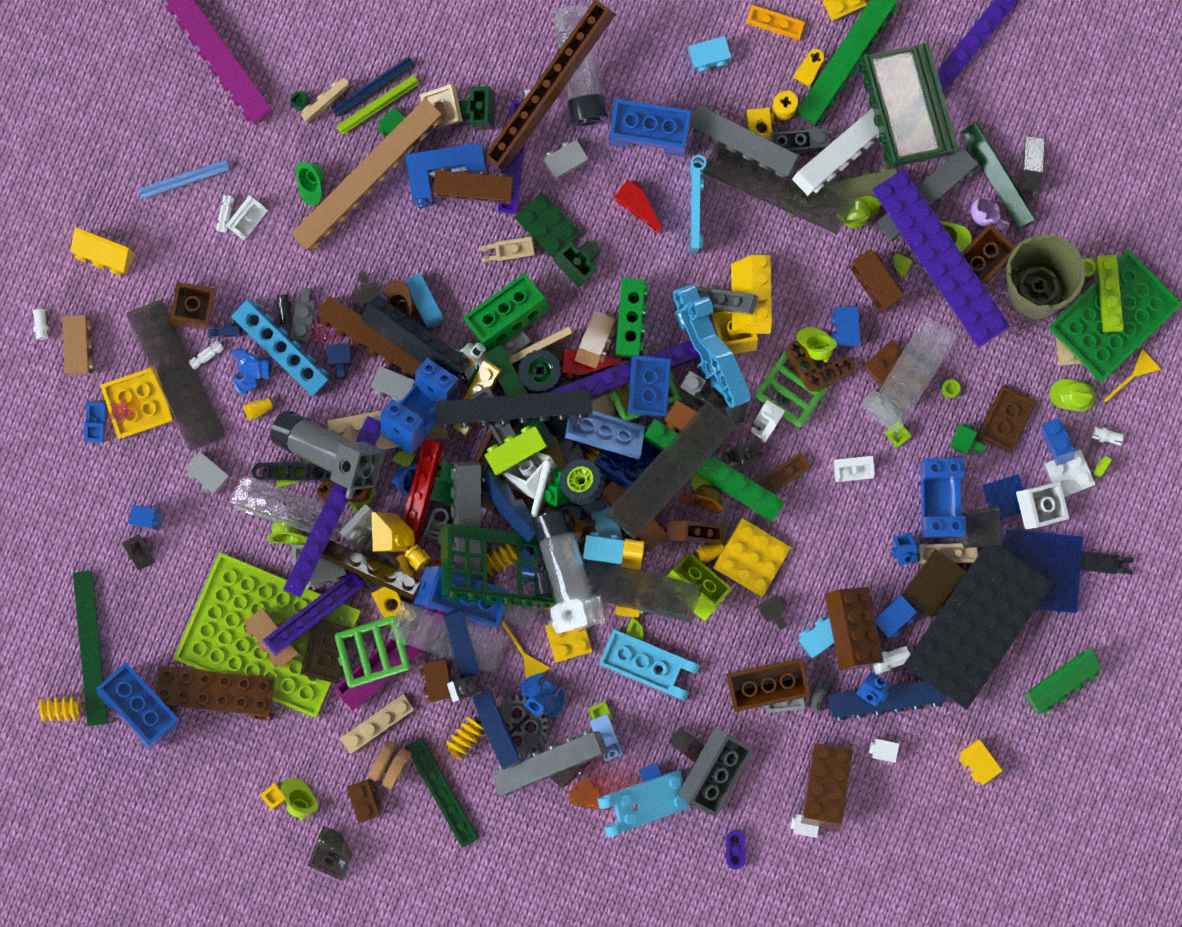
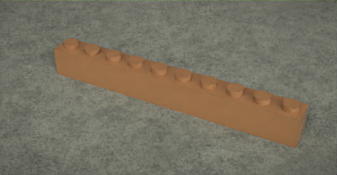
(366, 175)

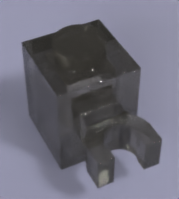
(365, 292)
(743, 454)
(772, 609)

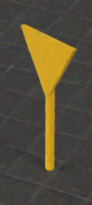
(1143, 366)
(531, 665)

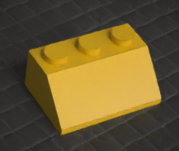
(101, 252)

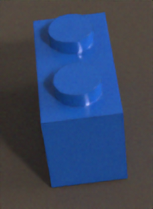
(846, 326)
(1058, 441)
(145, 517)
(894, 617)

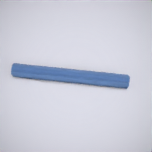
(184, 179)

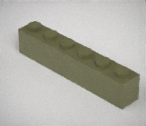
(857, 186)

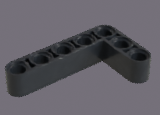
(290, 468)

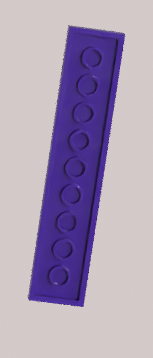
(941, 258)

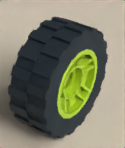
(577, 472)

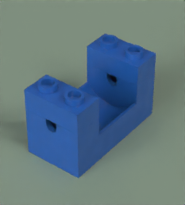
(649, 126)
(424, 164)
(415, 415)
(941, 498)
(476, 613)
(138, 706)

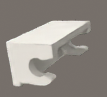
(246, 218)
(767, 420)
(853, 469)

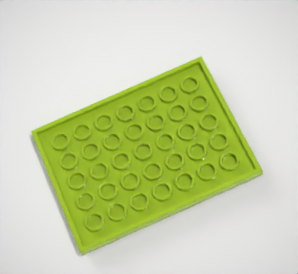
(219, 642)

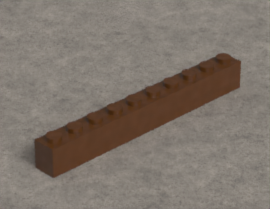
(550, 85)

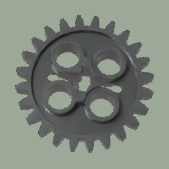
(530, 740)

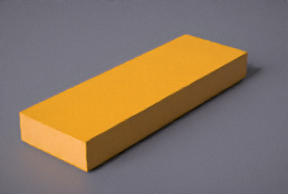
(775, 22)

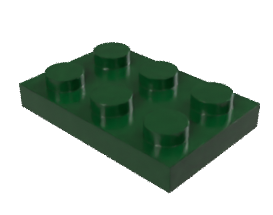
(547, 225)

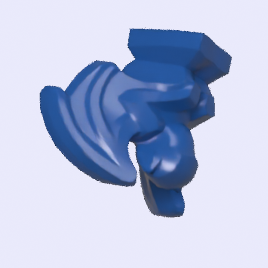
(253, 369)
(542, 696)

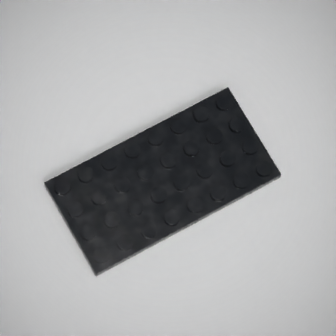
(977, 624)

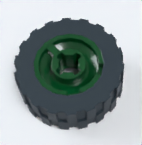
(539, 382)

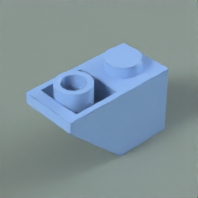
(604, 726)

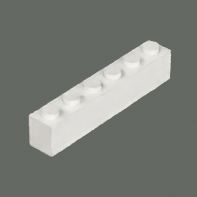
(837, 154)

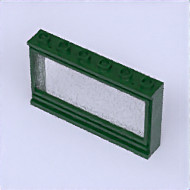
(908, 105)

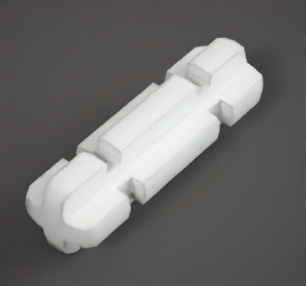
(225, 213)
(206, 355)

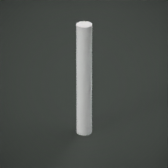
(541, 488)

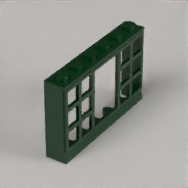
(489, 597)

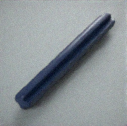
(373, 86)

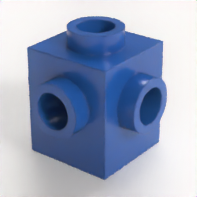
(907, 552)
(873, 689)

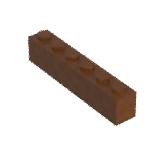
(350, 324)

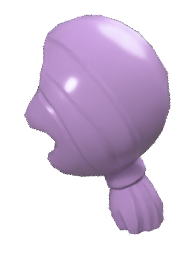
(985, 213)

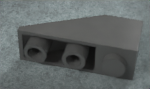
(803, 140)

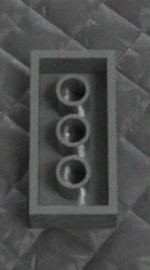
(715, 772)

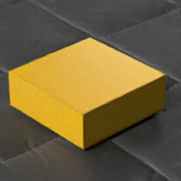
(273, 796)

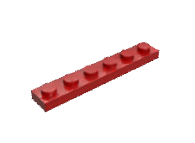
(422, 486)

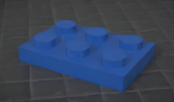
(649, 386)

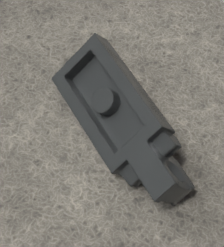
(303, 317)

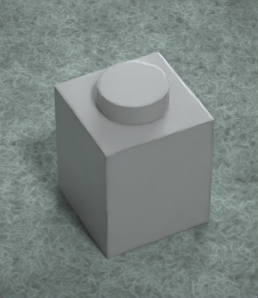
(692, 384)

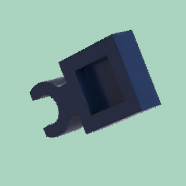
(228, 330)

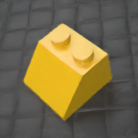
(735, 342)
(391, 533)

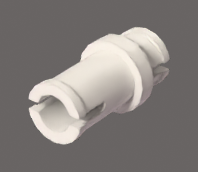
(40, 324)
(1107, 436)

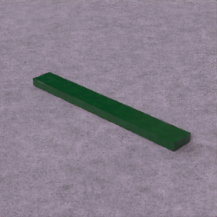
(89, 646)

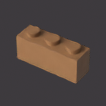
(596, 340)
(77, 345)
(261, 626)

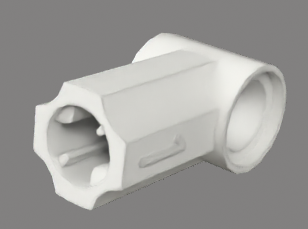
(892, 659)

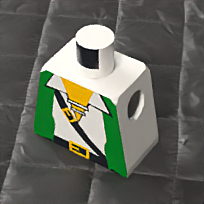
(476, 357)

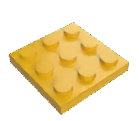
(142, 398)
(751, 557)

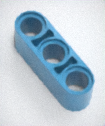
(424, 301)

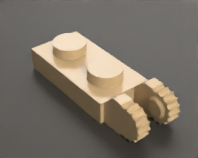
(509, 250)

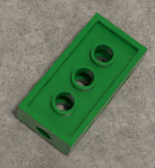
(631, 289)
(506, 312)

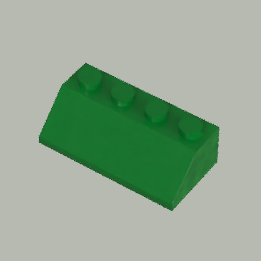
(1062, 681)

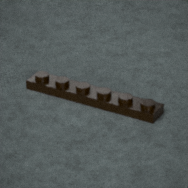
(370, 569)

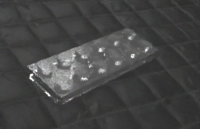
(911, 374)
(282, 506)
(428, 632)

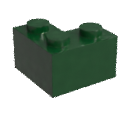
(442, 484)

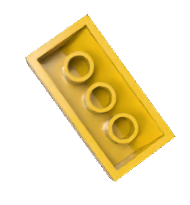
(753, 276)

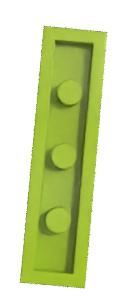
(1109, 293)

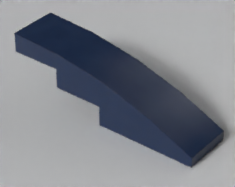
(512, 510)
(460, 643)
(496, 729)

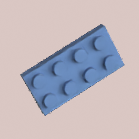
(607, 433)

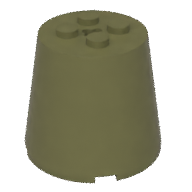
(1046, 264)

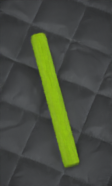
(378, 104)

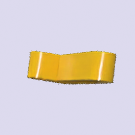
(632, 554)

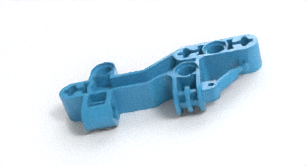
(717, 360)

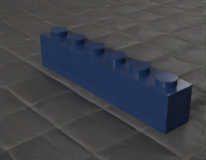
(900, 696)

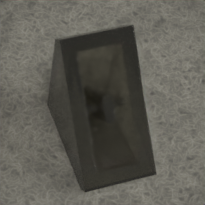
(139, 551)

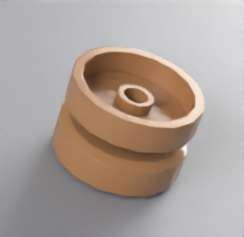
(387, 763)

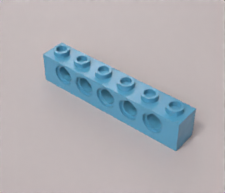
(244, 316)

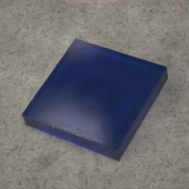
(1003, 495)

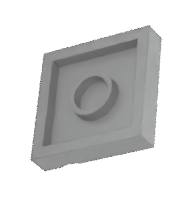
(359, 527)

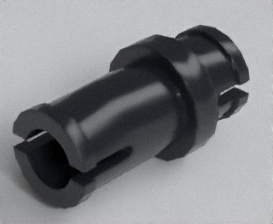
(284, 308)

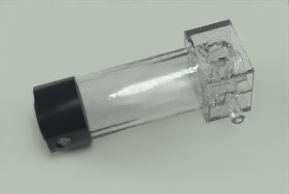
(584, 89)
(574, 602)

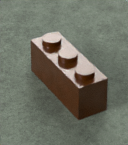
(695, 532)

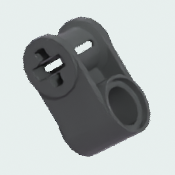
(435, 526)

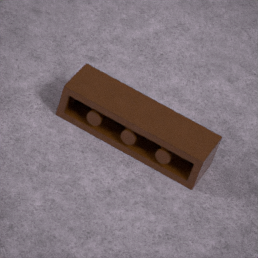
(473, 186)

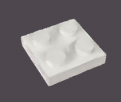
(1072, 474)

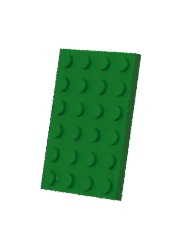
(1144, 308)

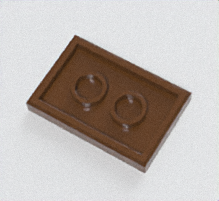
(1006, 419)

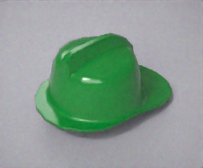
(310, 179)

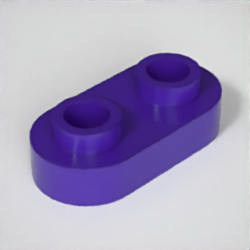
(735, 849)

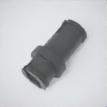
(819, 692)

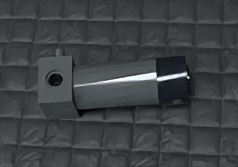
(351, 463)

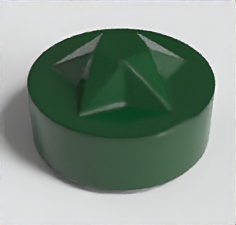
(299, 100)

